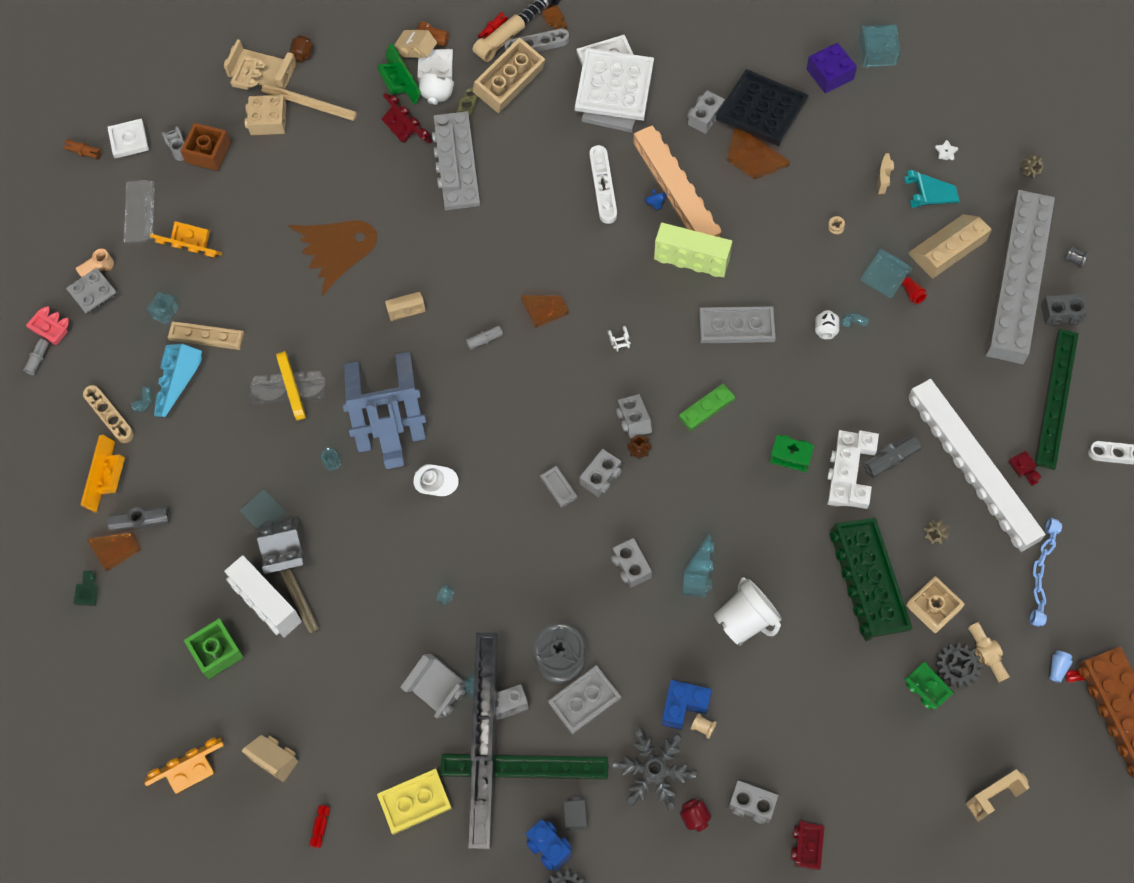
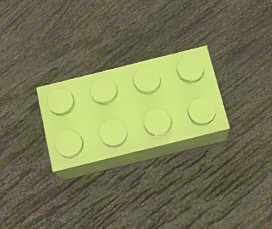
(692, 250)

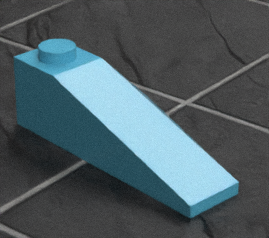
(179, 366)

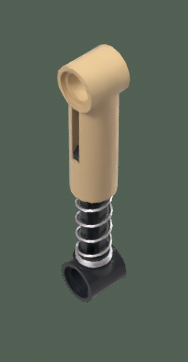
(487, 47)

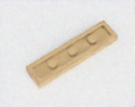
(206, 335)

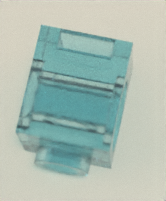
(162, 314)

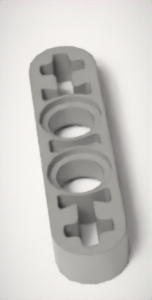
(538, 45)

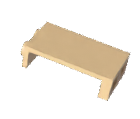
(275, 73)

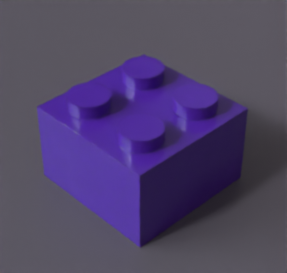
(831, 67)

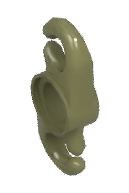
(470, 99)

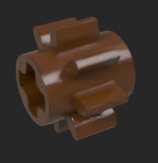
(639, 446)

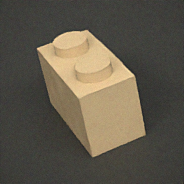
(415, 43)

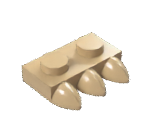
(246, 72)

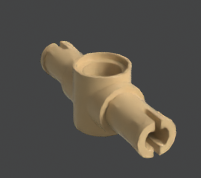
(989, 652)

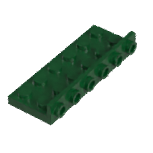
(869, 578)

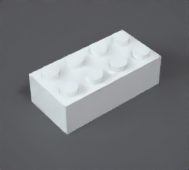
(262, 597)

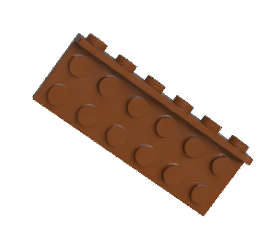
(1112, 686)

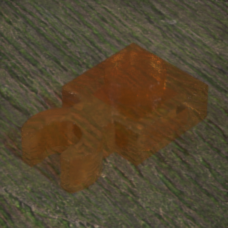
(554, 18)

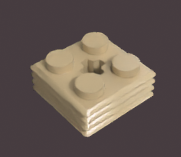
(931, 593)

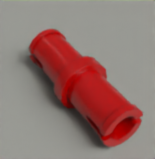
(493, 25)

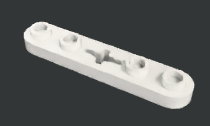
(605, 199)

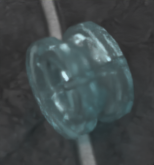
(445, 595)

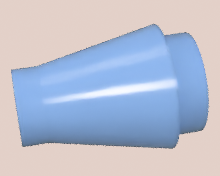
(1060, 664)

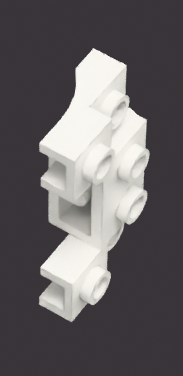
(845, 461)

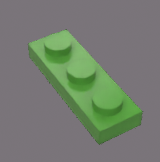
(706, 407)

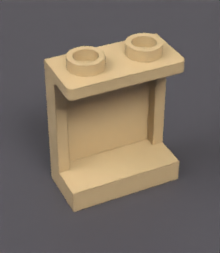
(981, 806)

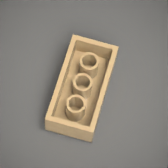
(508, 75)

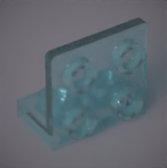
(886, 273)

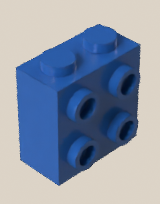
(544, 840)

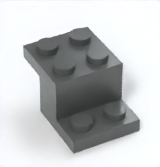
(280, 544)

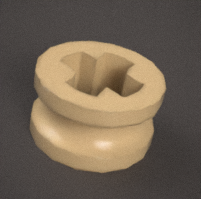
(836, 219)

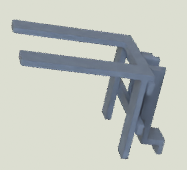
(385, 427)

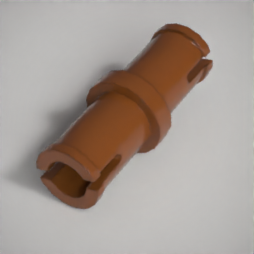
(82, 149)

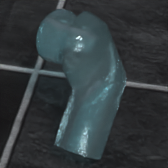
(854, 317)
(144, 402)

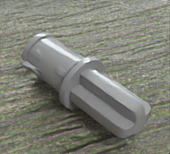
(484, 337)
(36, 357)

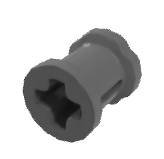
(1077, 256)

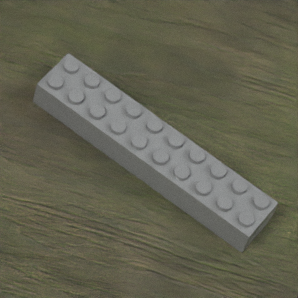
(1020, 277)

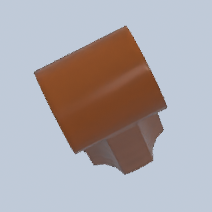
(439, 35)

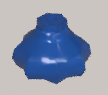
(656, 200)

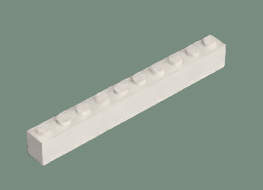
(976, 466)

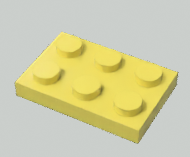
(414, 801)

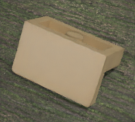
(405, 306)

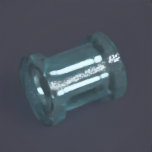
(327, 458)

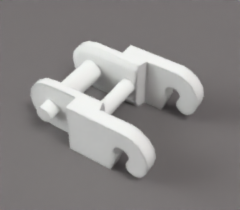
(613, 340)

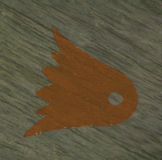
(336, 247)

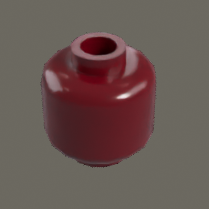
(695, 815)

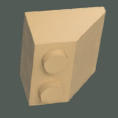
(271, 757)

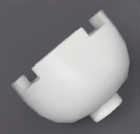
(435, 88)

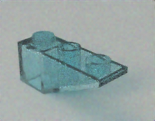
(696, 573)

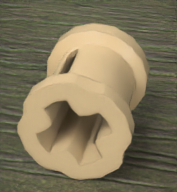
(703, 725)

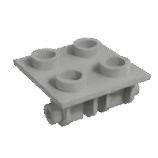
(91, 290)

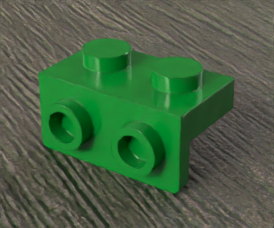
(928, 686)

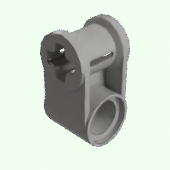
(175, 142)

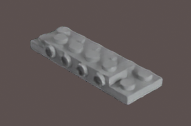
(455, 160)

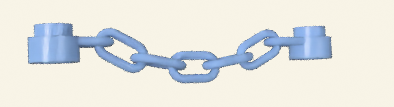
(1037, 616)

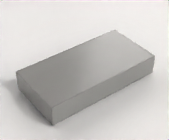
(558, 486)

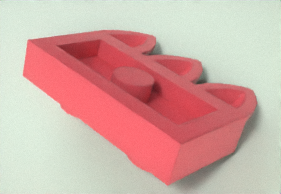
(47, 326)

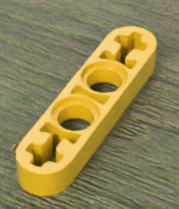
(291, 385)

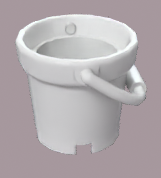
(748, 613)

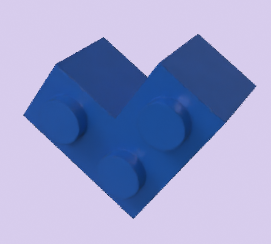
(682, 698)

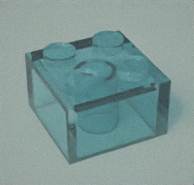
(879, 45)

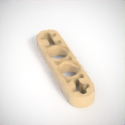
(108, 414)

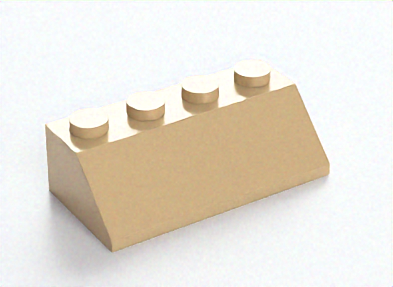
(950, 244)

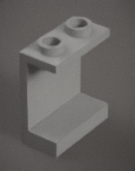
(435, 685)

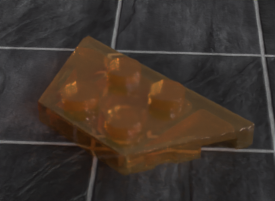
(753, 155)

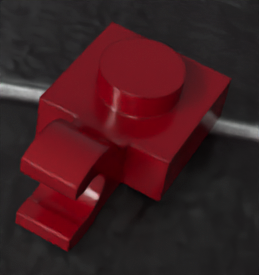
(1024, 465)

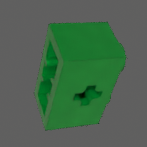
(781, 453)

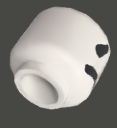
(827, 325)

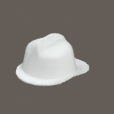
(435, 480)

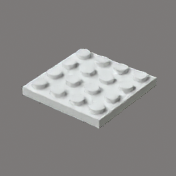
(614, 84)

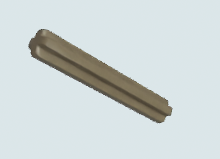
(299, 600)

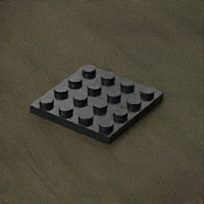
(762, 107)

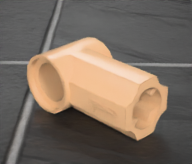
(99, 260)

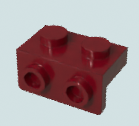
(808, 845)

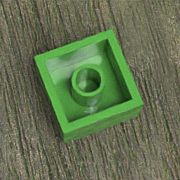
(213, 648)

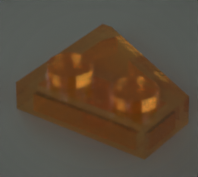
(544, 308)
(113, 549)

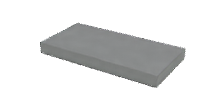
(737, 324)

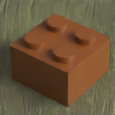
(205, 146)

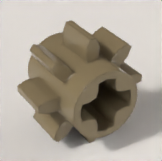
(1032, 166)
(941, 533)

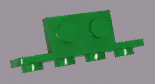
(397, 75)

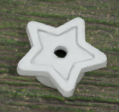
(946, 155)

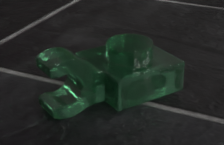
(86, 592)

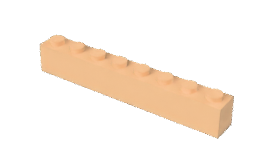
(674, 182)

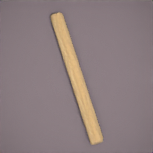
(310, 102)

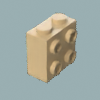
(266, 115)

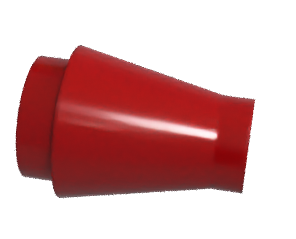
(914, 291)

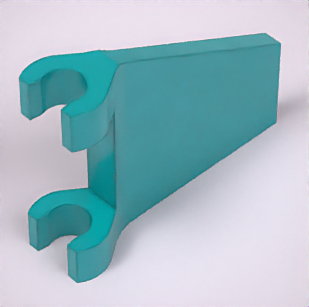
(930, 190)

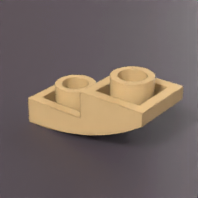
(884, 174)

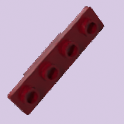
(401, 122)

